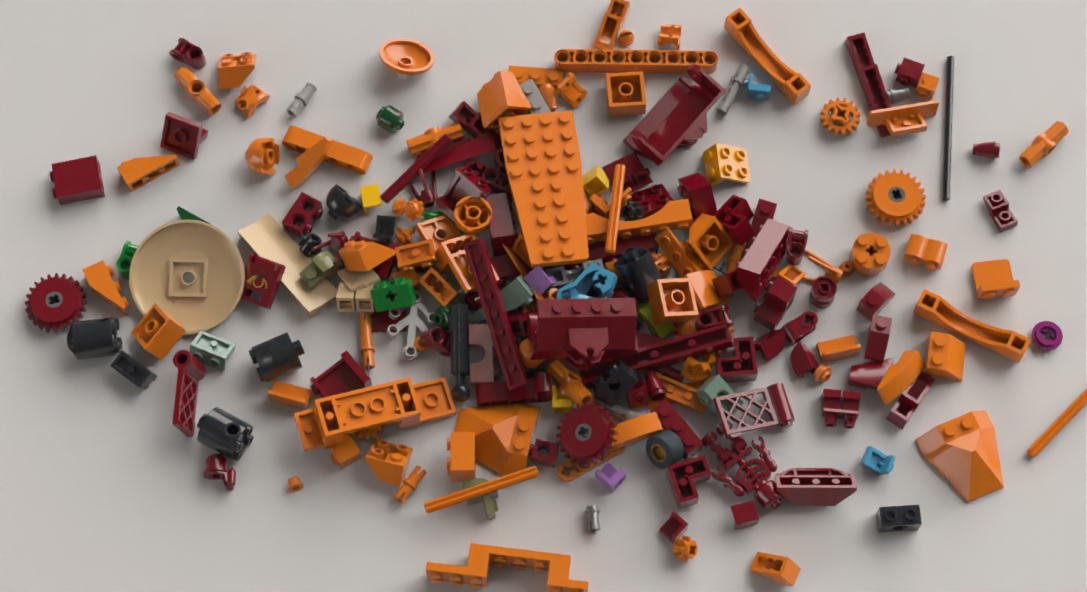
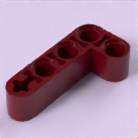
(485, 172)
(497, 393)

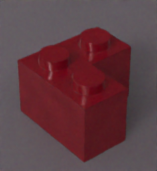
(699, 194)
(735, 218)
(778, 299)
(742, 365)
(683, 478)

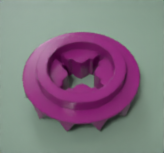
(1043, 328)

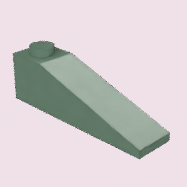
(513, 295)

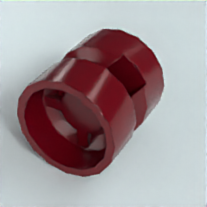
(823, 292)

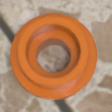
(822, 373)

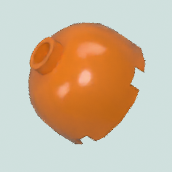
(263, 155)
(472, 215)

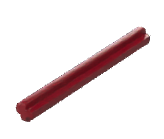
(414, 169)

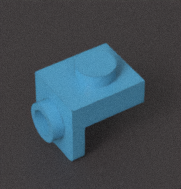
(757, 91)
(877, 461)

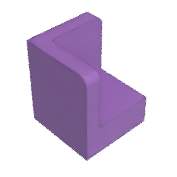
(539, 280)
(610, 477)

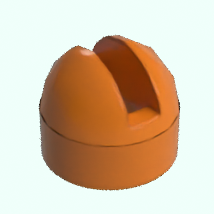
(626, 40)

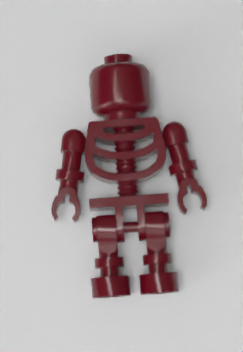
(765, 490)

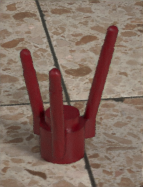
(427, 195)
(337, 242)

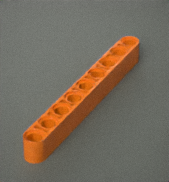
(626, 57)

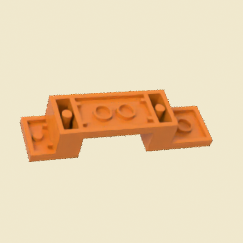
(372, 407)
(482, 555)

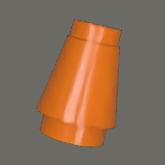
(549, 96)

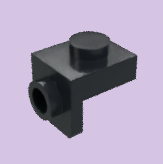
(385, 228)

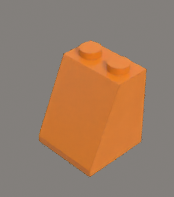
(501, 98)

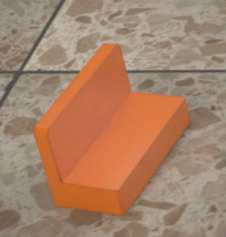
(838, 348)
(290, 395)

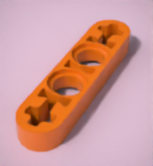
(573, 474)

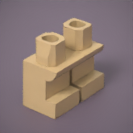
(346, 299)

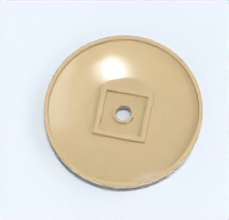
(181, 249)

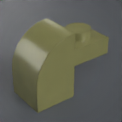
(320, 269)
(489, 504)

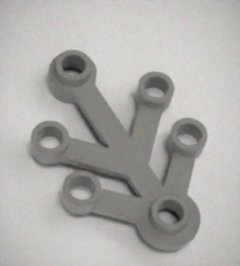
(412, 321)

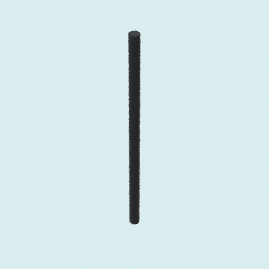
(948, 128)

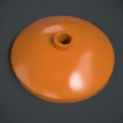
(406, 56)

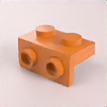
(416, 255)

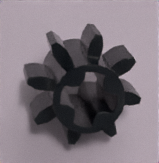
(632, 211)
(308, 243)

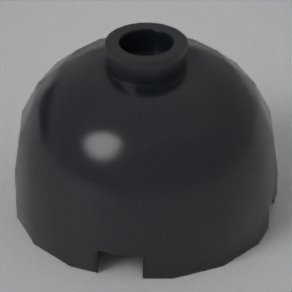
(341, 204)

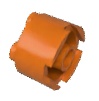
(874, 245)

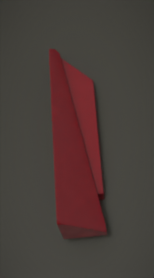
(461, 151)

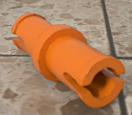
(409, 484)

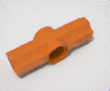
(191, 84)
(425, 141)
(1043, 144)
(569, 383)

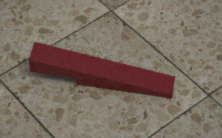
(868, 76)

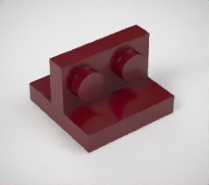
(182, 135)

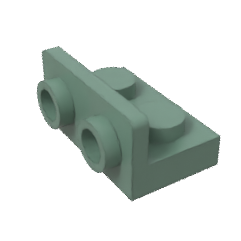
(211, 350)

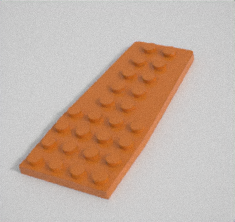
(546, 186)

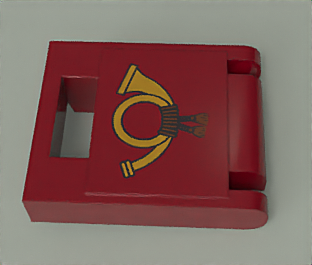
(262, 277)

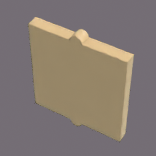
(358, 279)

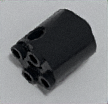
(637, 271)
(94, 338)
(283, 355)
(224, 433)

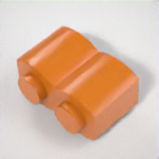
(925, 252)

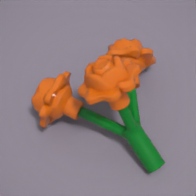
(413, 211)

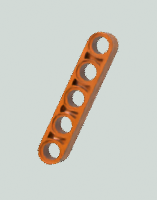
(338, 153)

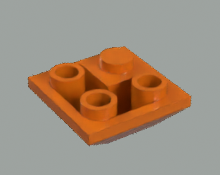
(235, 69)
(389, 461)

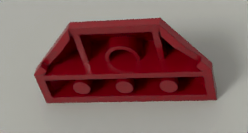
(815, 486)

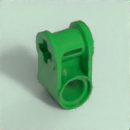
(126, 258)

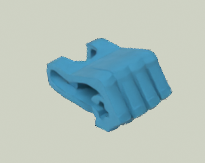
(594, 276)

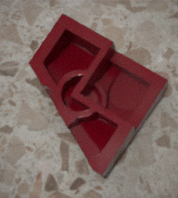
(868, 374)

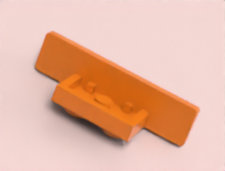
(904, 119)
(679, 253)

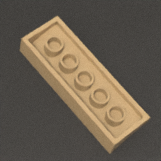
(272, 242)

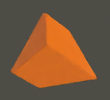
(790, 274)

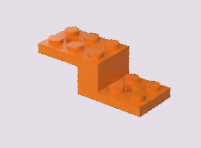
(450, 250)

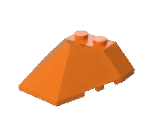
(501, 434)
(965, 454)

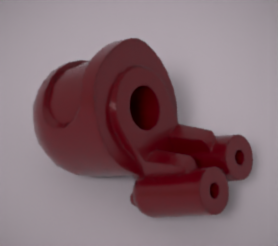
(218, 469)

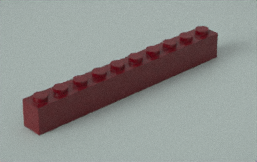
(508, 271)

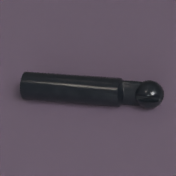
(459, 350)

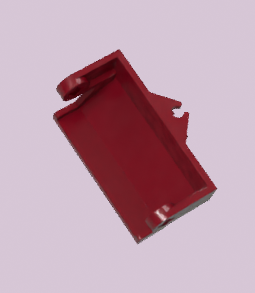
(676, 118)
(583, 330)

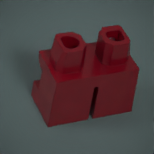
(847, 410)

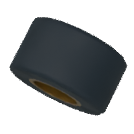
(664, 449)

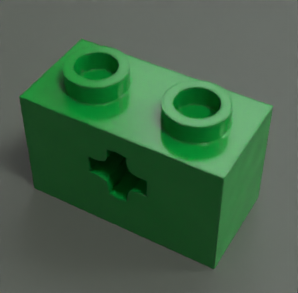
(385, 301)

